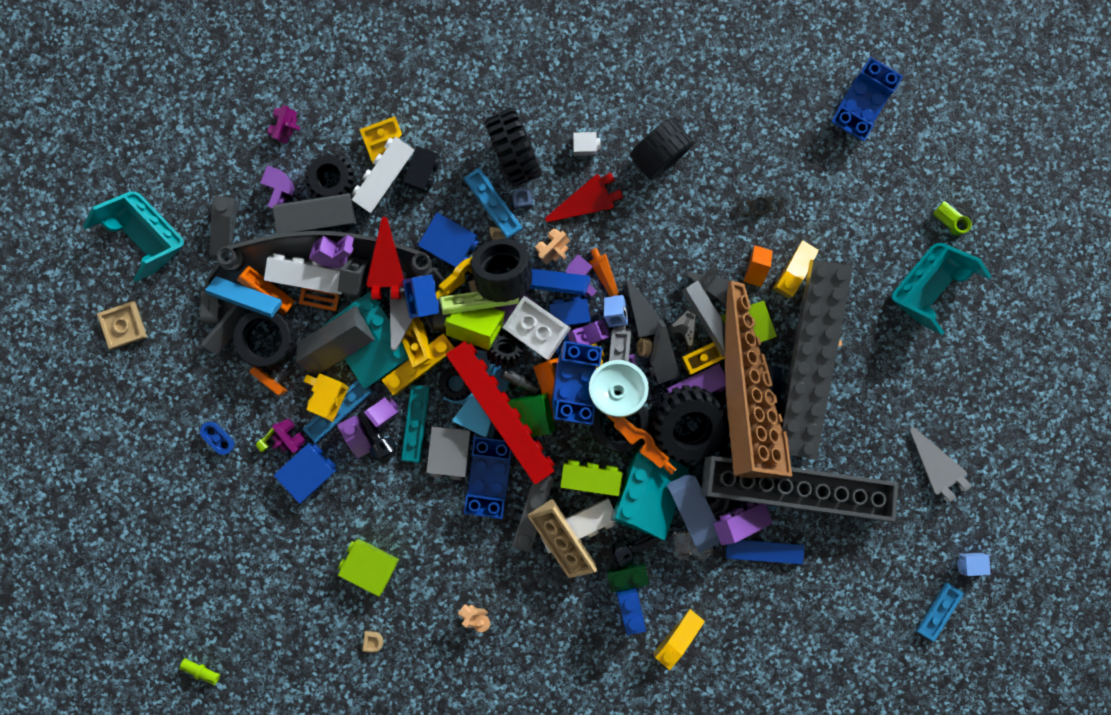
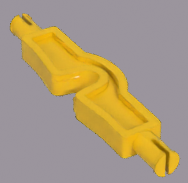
(455, 280)

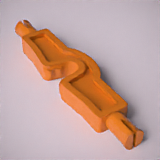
(648, 449)

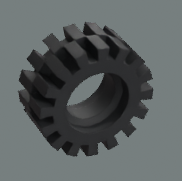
(504, 359)
(445, 389)

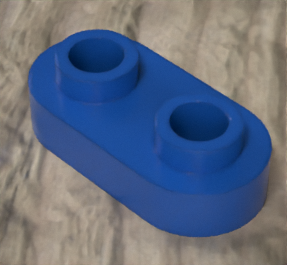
(217, 439)

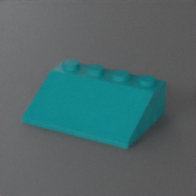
(376, 358)
(645, 498)

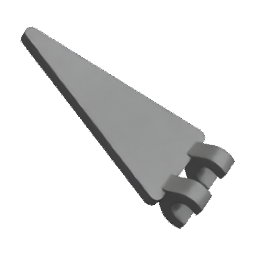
(399, 318)
(939, 467)

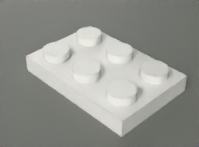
(536, 328)

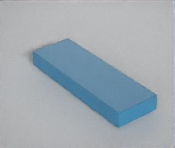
(939, 612)

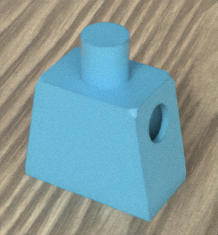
(473, 417)

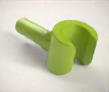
(262, 444)

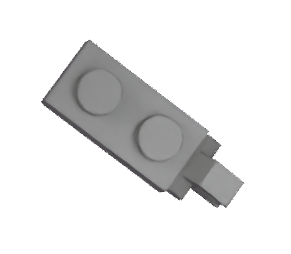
(620, 343)

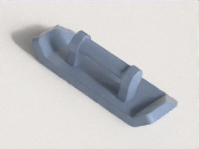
(694, 511)

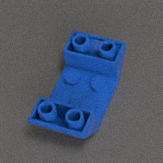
(866, 98)
(571, 383)
(488, 478)

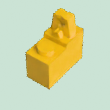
(327, 396)

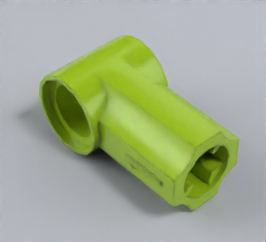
(950, 217)

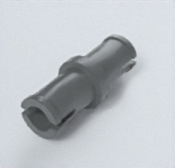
(519, 381)

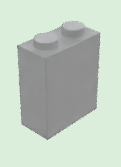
(448, 452)

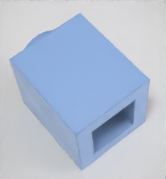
(616, 311)
(974, 564)

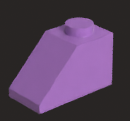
(382, 411)
(355, 436)

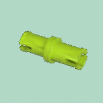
(199, 671)

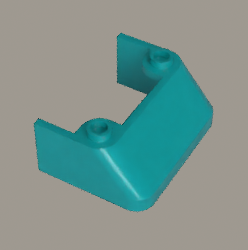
(143, 225)
(930, 279)

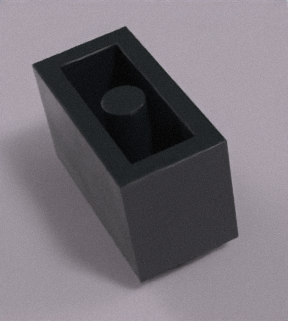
(422, 169)

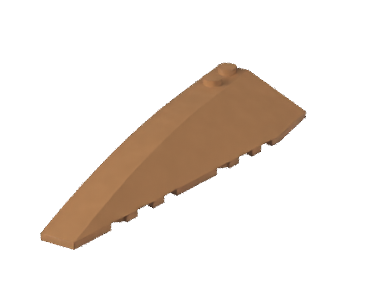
(754, 426)

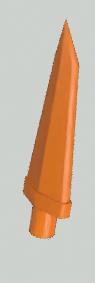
(603, 271)

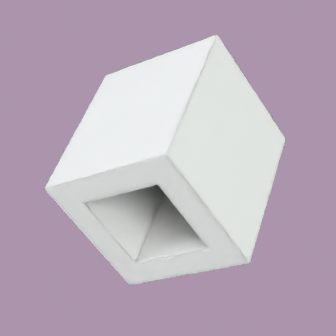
(585, 143)

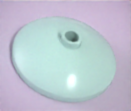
(622, 377)

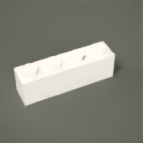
(382, 175)
(301, 273)
(591, 519)

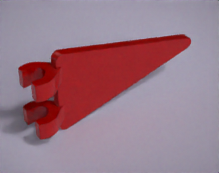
(588, 199)
(385, 264)

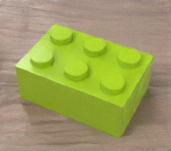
(591, 478)

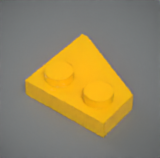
(378, 134)

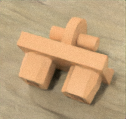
(555, 248)
(475, 618)

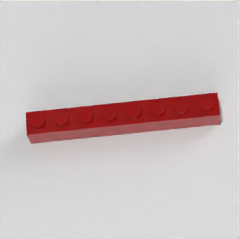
(500, 413)

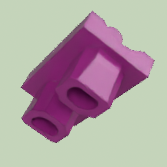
(285, 125)
(282, 429)

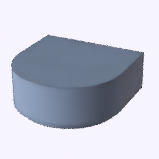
(522, 198)

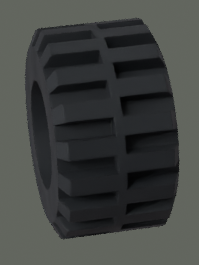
(323, 164)

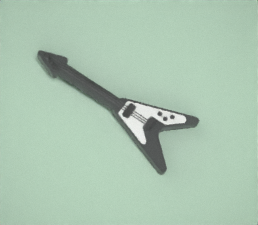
(687, 320)

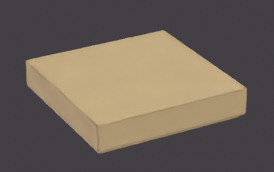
(122, 325)

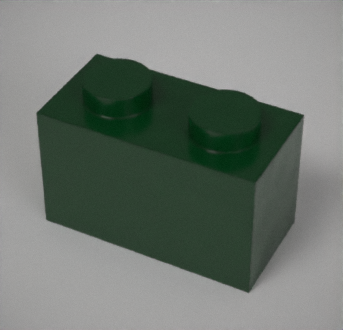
(628, 577)

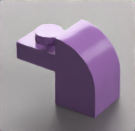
(280, 183)
(331, 254)
(581, 267)
(590, 333)

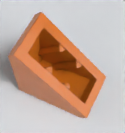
(758, 266)

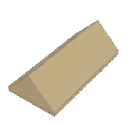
(562, 540)

